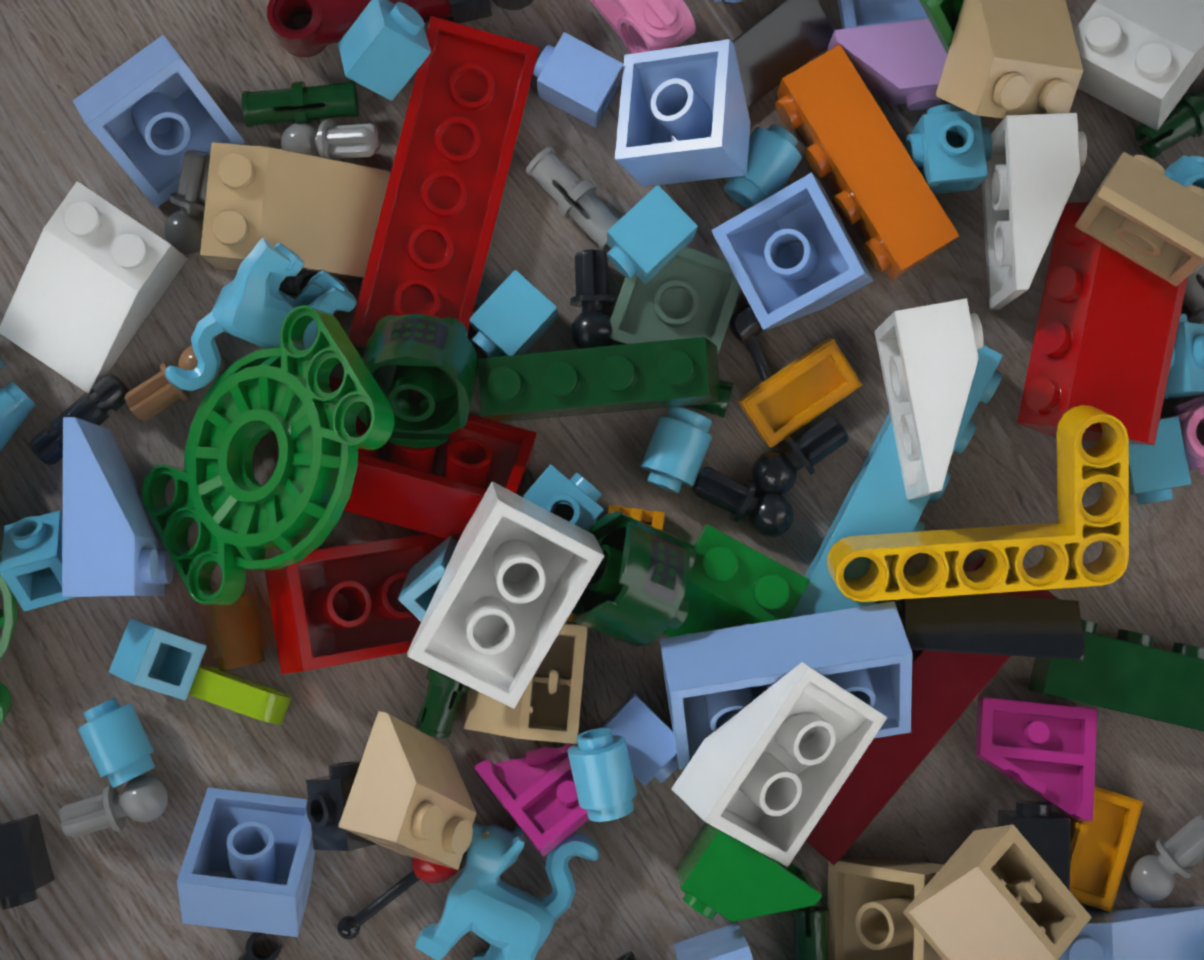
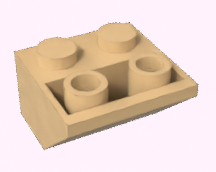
(549, 704)
(997, 902)

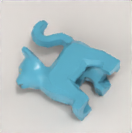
(256, 308)
(496, 911)

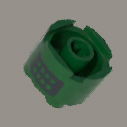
(426, 375)
(637, 583)

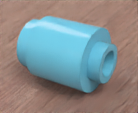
(770, 165)
(677, 449)
(117, 742)
(602, 774)

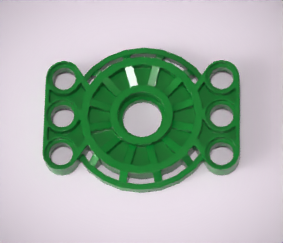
(315, 469)

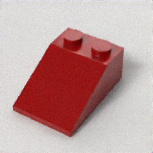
(345, 603)

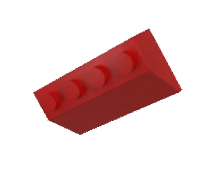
(1100, 337)
(441, 484)

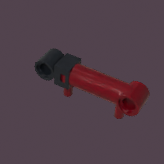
(334, 18)

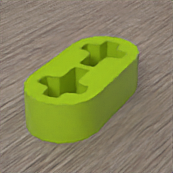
(240, 694)

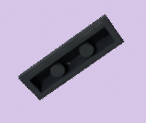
(780, 45)
(995, 625)

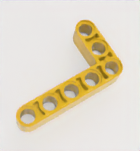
(1008, 544)

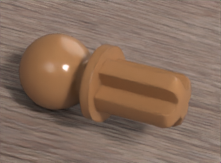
(157, 393)

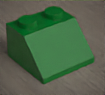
(736, 586)
(738, 880)

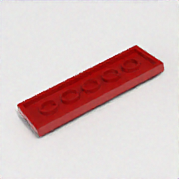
(446, 178)

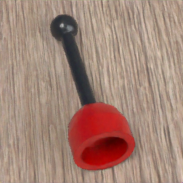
(422, 870)

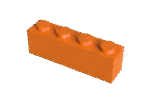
(864, 163)

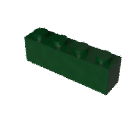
(599, 380)
(1129, 677)

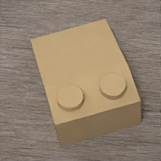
(303, 201)

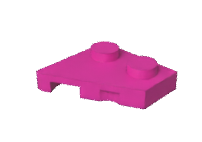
(1042, 749)
(537, 794)

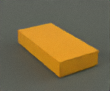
(799, 392)
(1102, 848)

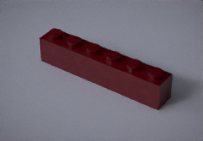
(941, 692)

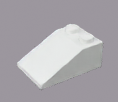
(1141, 54)
(1025, 194)
(88, 287)
(927, 374)
(505, 595)
(779, 762)

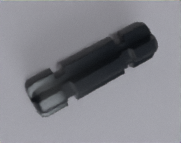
(92, 408)

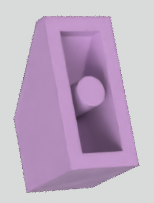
(896, 60)

